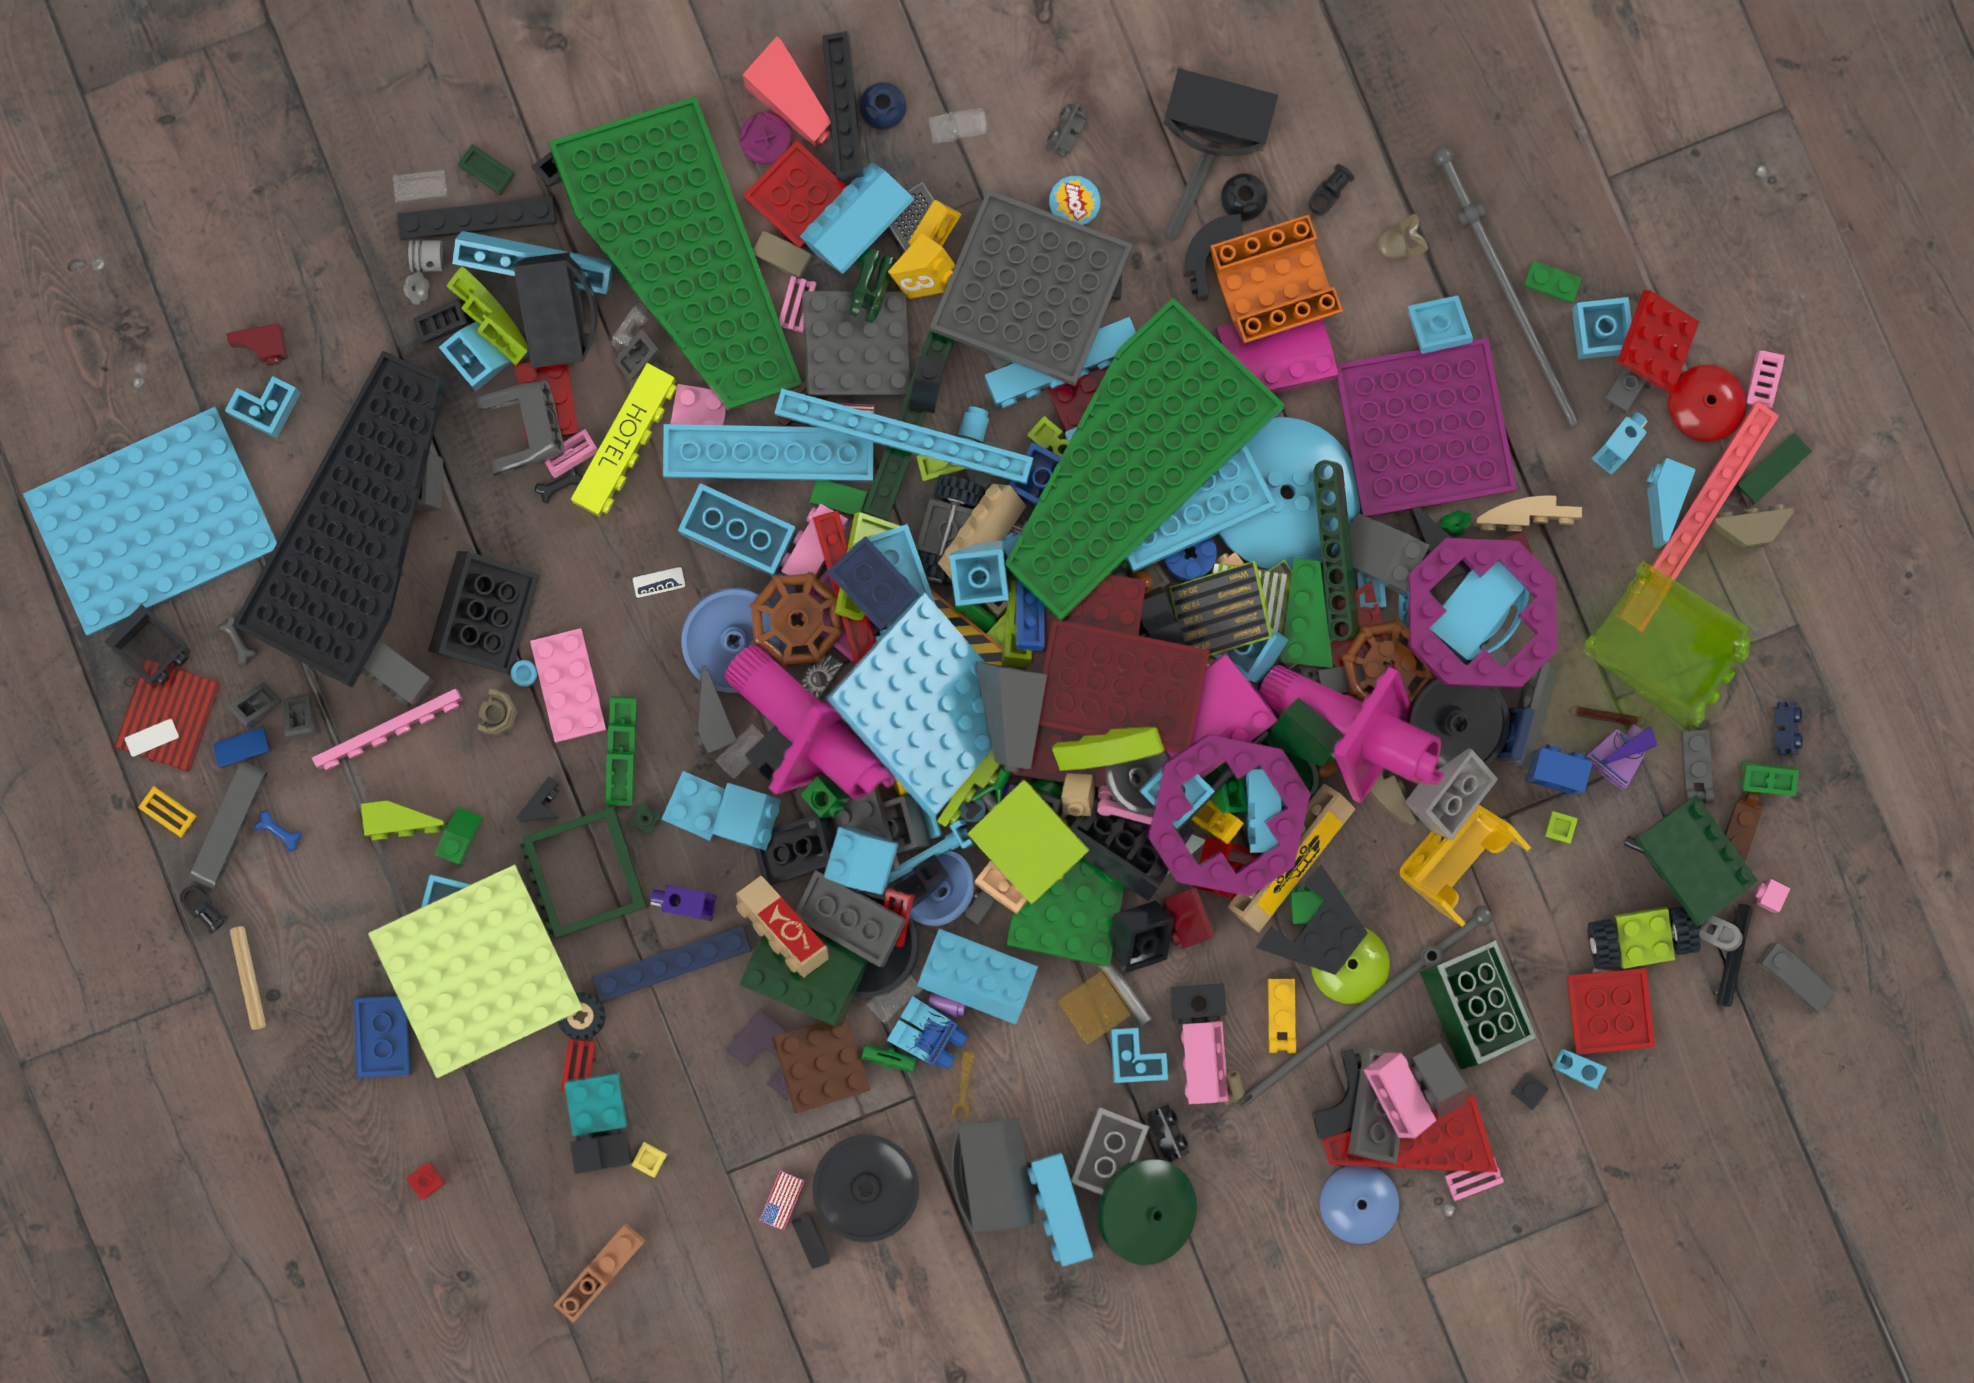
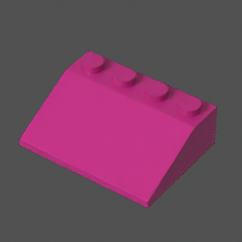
(1286, 358)
(1229, 707)

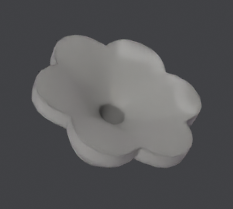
(416, 288)

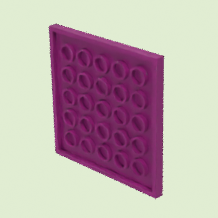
(1425, 428)

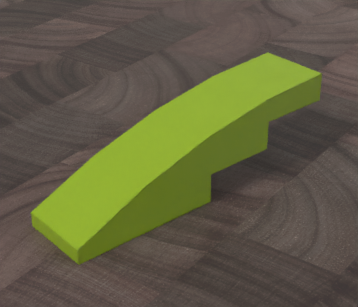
(493, 320)
(1108, 749)

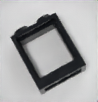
(130, 628)

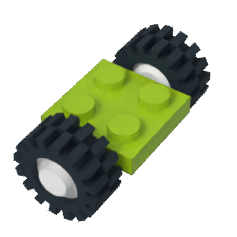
(1643, 937)

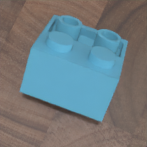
(474, 356)

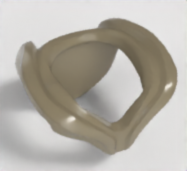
(1393, 242)

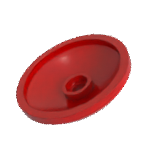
(1693, 413)

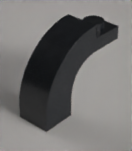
(1199, 250)
(1341, 1116)

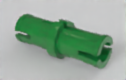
(888, 1058)

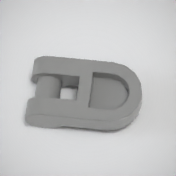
(1725, 937)

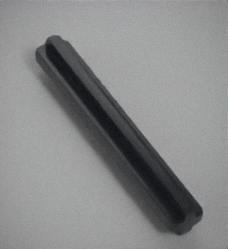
(1734, 958)

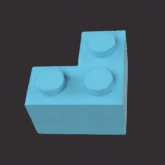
(267, 413)
(1131, 1065)

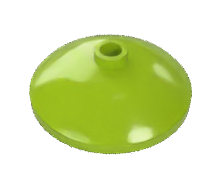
(1357, 984)

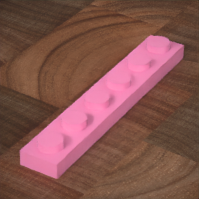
(398, 725)

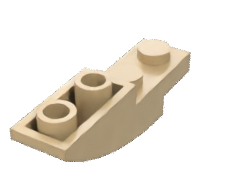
(1516, 514)

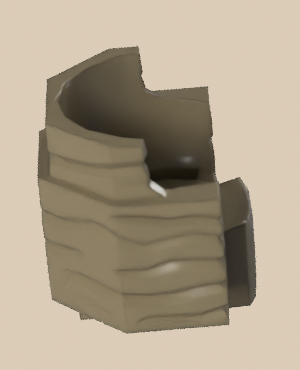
(497, 714)

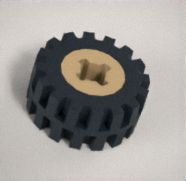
(591, 1021)

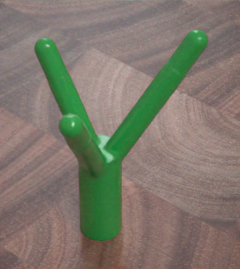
(998, 786)

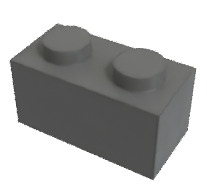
(979, 907)

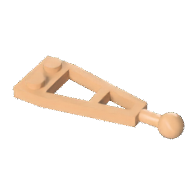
(1000, 887)

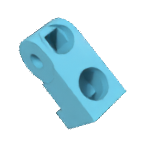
(1579, 1068)

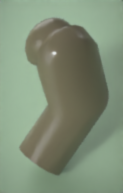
(1235, 1088)

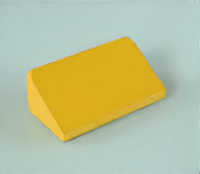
(937, 223)

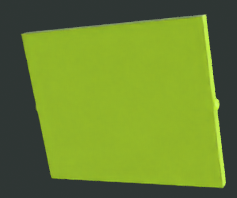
(1028, 841)

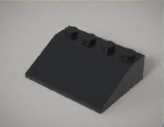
(483, 612)
(1123, 849)

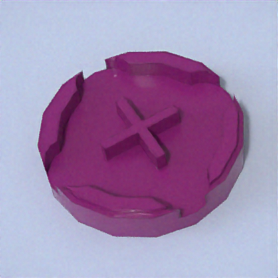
(765, 138)

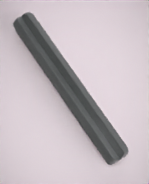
(1189, 195)

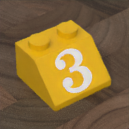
(923, 269)

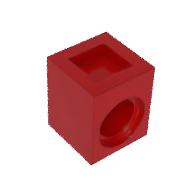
(426, 1180)

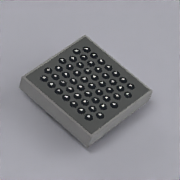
(910, 218)

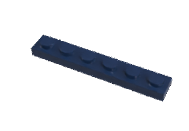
(671, 964)

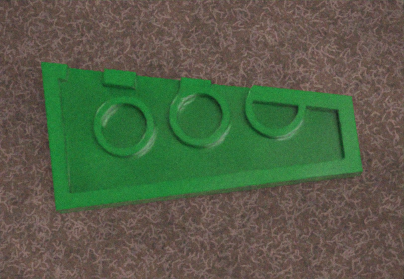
(1307, 617)

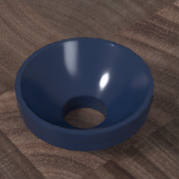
(883, 118)

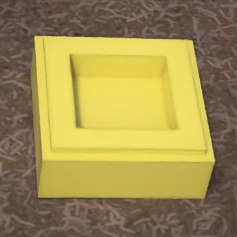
(649, 1159)

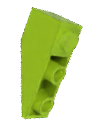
(390, 818)

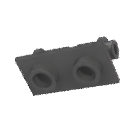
(1071, 118)

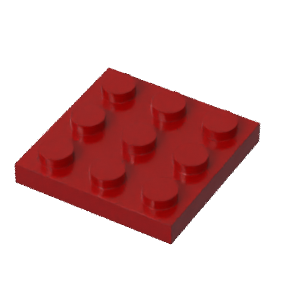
(794, 192)
(1658, 341)
(1610, 1011)

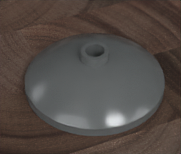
(1125, 790)

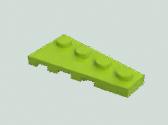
(862, 526)

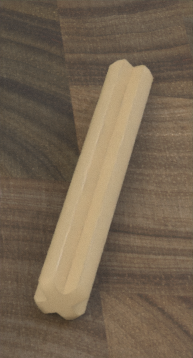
(247, 978)

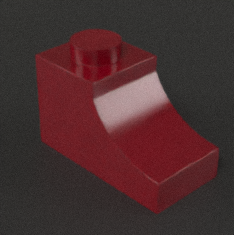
(265, 340)

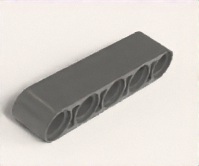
(228, 825)

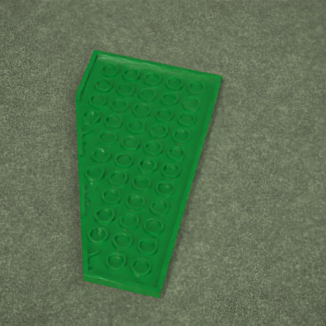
(672, 230)
(1144, 446)

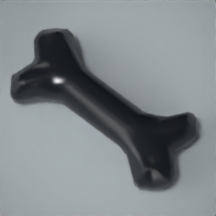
(547, 490)

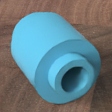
(974, 424)

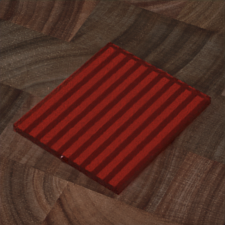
(184, 699)

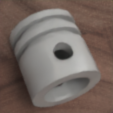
(426, 255)

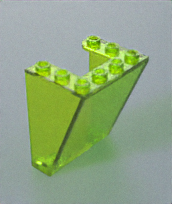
(1670, 646)

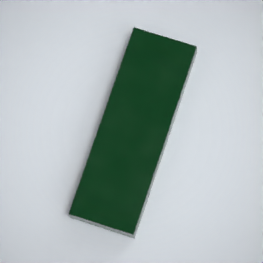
(1774, 468)

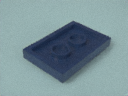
(872, 583)

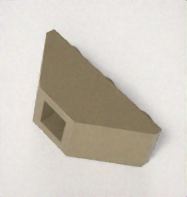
(1752, 527)

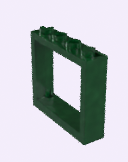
(545, 899)

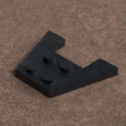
(1328, 935)

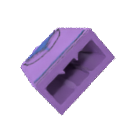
(1619, 771)

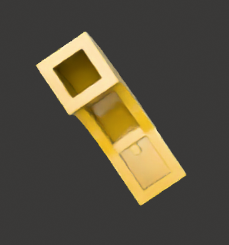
(1217, 824)

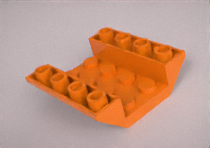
(1273, 279)

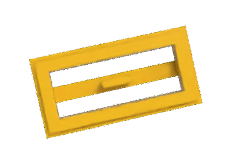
(186, 824)

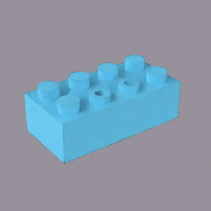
(1479, 610)

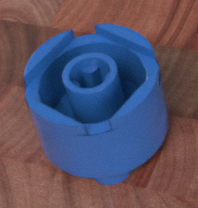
(1186, 570)

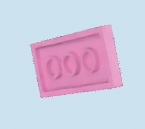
(568, 685)

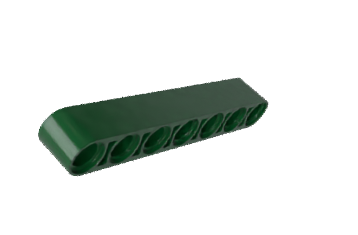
(1327, 540)

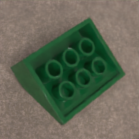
(1696, 860)
(821, 994)
(1478, 1005)

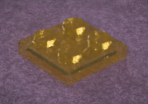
(1094, 1008)

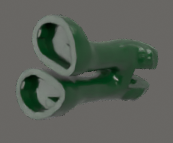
(862, 295)

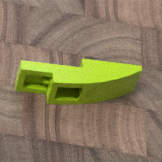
(983, 775)

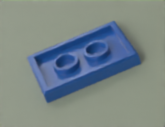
(381, 1037)

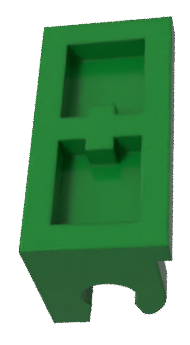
(1769, 778)

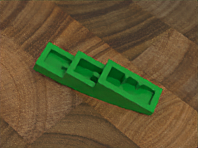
(621, 751)

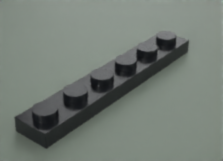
(842, 106)
(476, 218)

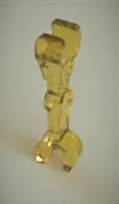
(967, 1062)

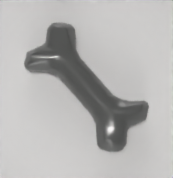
(244, 652)

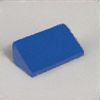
(242, 748)

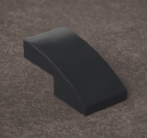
(925, 881)

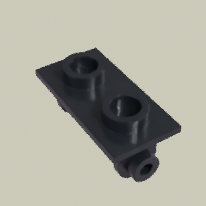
(1165, 1121)

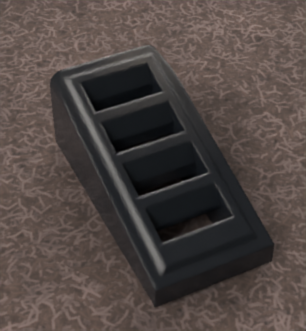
(456, 325)

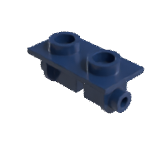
(1790, 738)

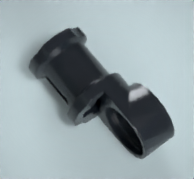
(1331, 190)
(203, 910)

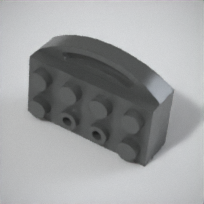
(994, 1173)

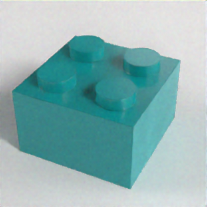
(596, 1103)

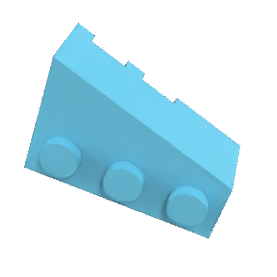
(1261, 804)

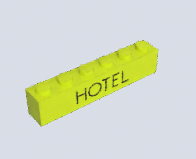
(624, 440)

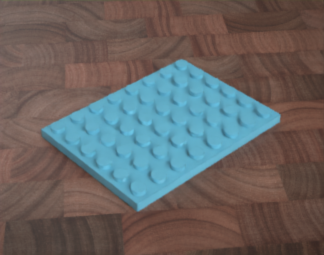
(151, 521)

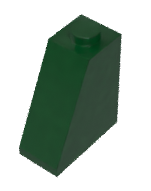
(1305, 734)

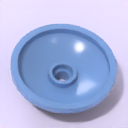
(959, 886)
(1340, 1201)

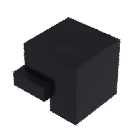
(769, 753)

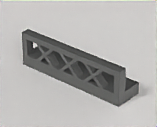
(1535, 696)

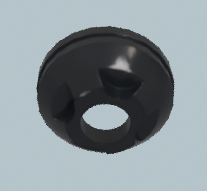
(1234, 205)

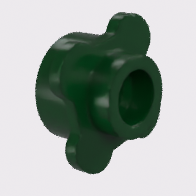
(647, 826)

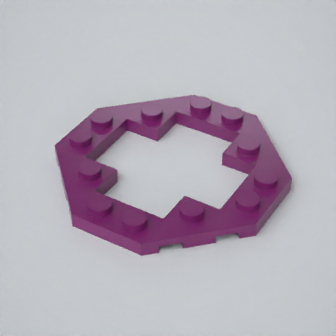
(1480, 557)
(1285, 825)

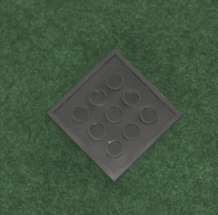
(854, 355)

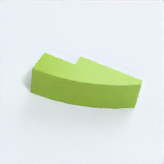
(1010, 655)

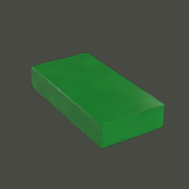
(838, 497)

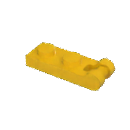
(1281, 1015)

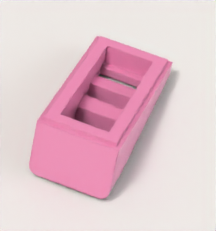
(1771, 357)

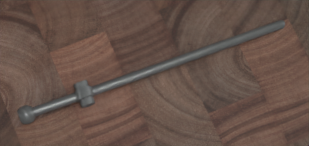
(1471, 215)
(1481, 917)

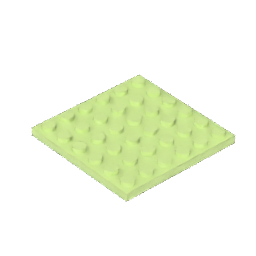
(475, 971)

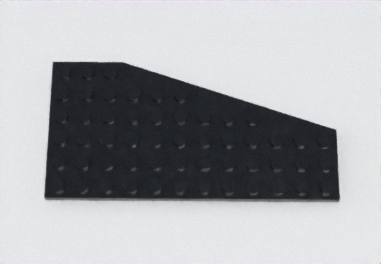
(346, 543)

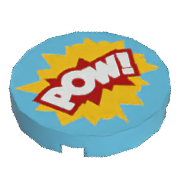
(1075, 200)

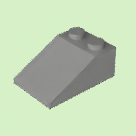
(1454, 799)

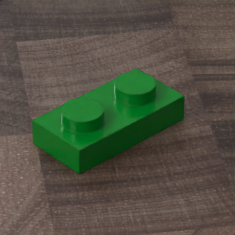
(1552, 282)

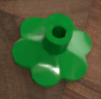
(1456, 522)

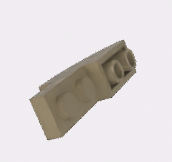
(1390, 797)

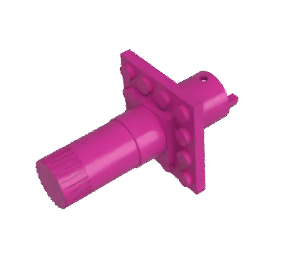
(1372, 729)
(819, 734)

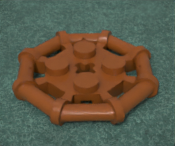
(781, 621)
(1382, 652)

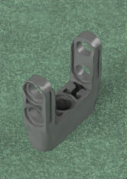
(539, 421)

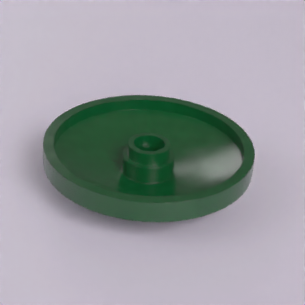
(1147, 1211)

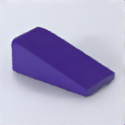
(1641, 742)

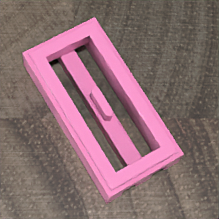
(802, 284)
(572, 456)
(1456, 1196)

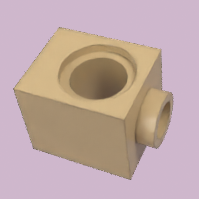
(1078, 794)

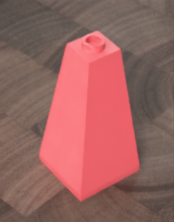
(784, 90)

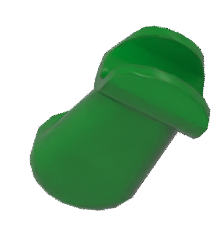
(978, 615)

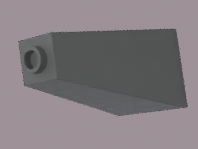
(1012, 711)

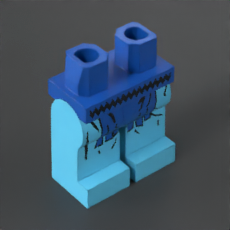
(935, 1035)

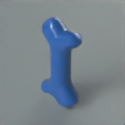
(287, 837)

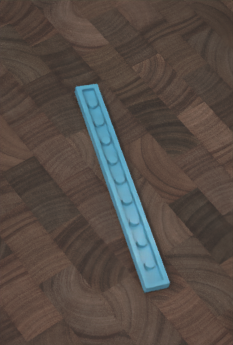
(904, 436)

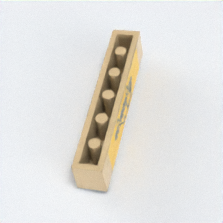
(1323, 819)

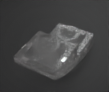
(958, 125)

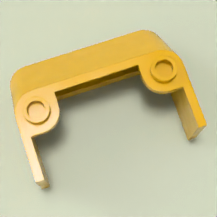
(1442, 862)

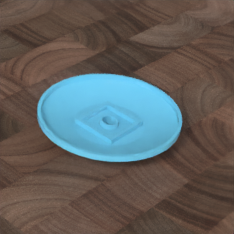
(1287, 457)

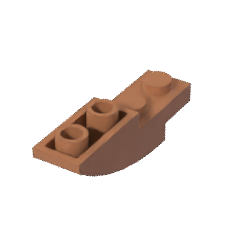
(599, 1273)

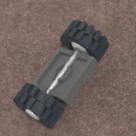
(944, 522)

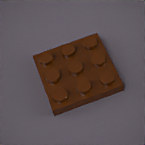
(820, 1064)

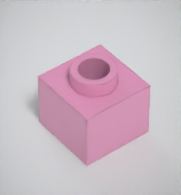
(1771, 895)

